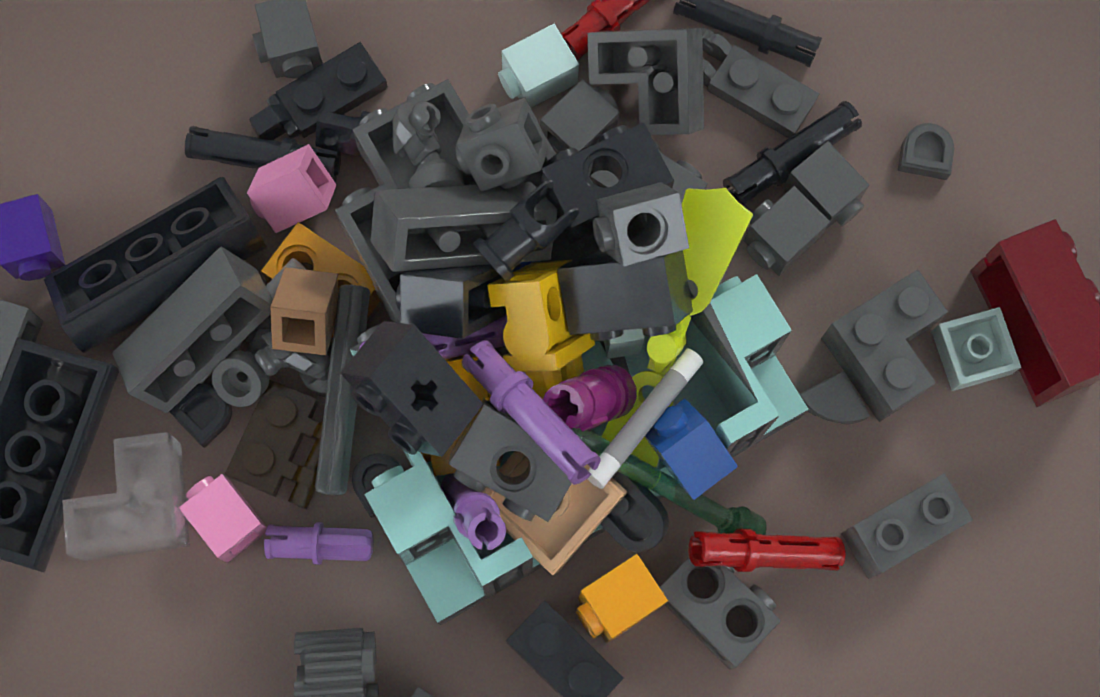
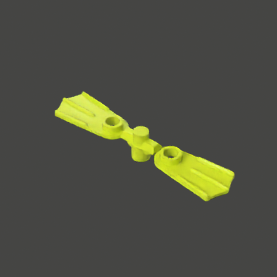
(714, 231)

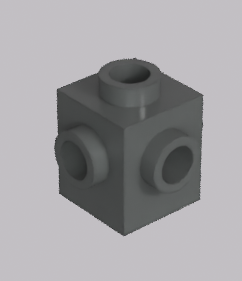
(501, 145)

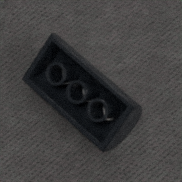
(148, 263)
(46, 431)

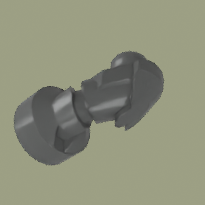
(416, 138)
(312, 367)
(239, 376)

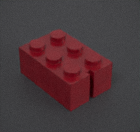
(1046, 308)

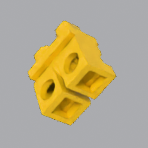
(538, 326)

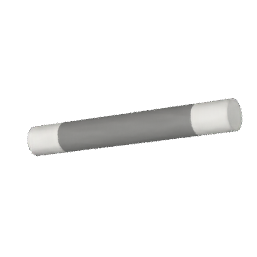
(645, 417)

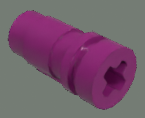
(593, 397)

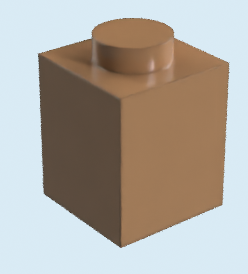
(304, 311)

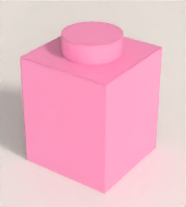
(291, 189)
(222, 517)

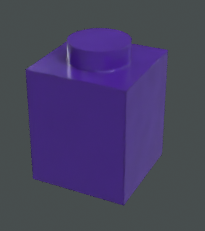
(29, 239)

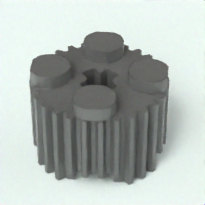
(336, 663)

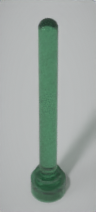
(724, 519)

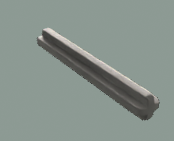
(339, 403)

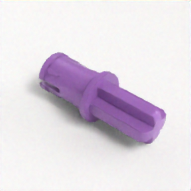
(318, 543)

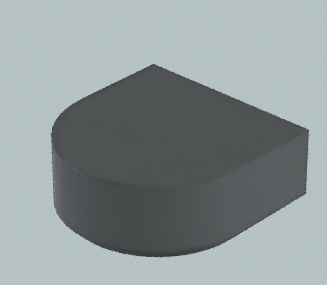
(927, 152)

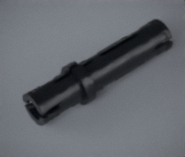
(753, 28)
(249, 150)
(776, 164)

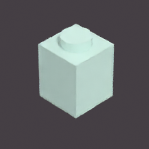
(538, 67)

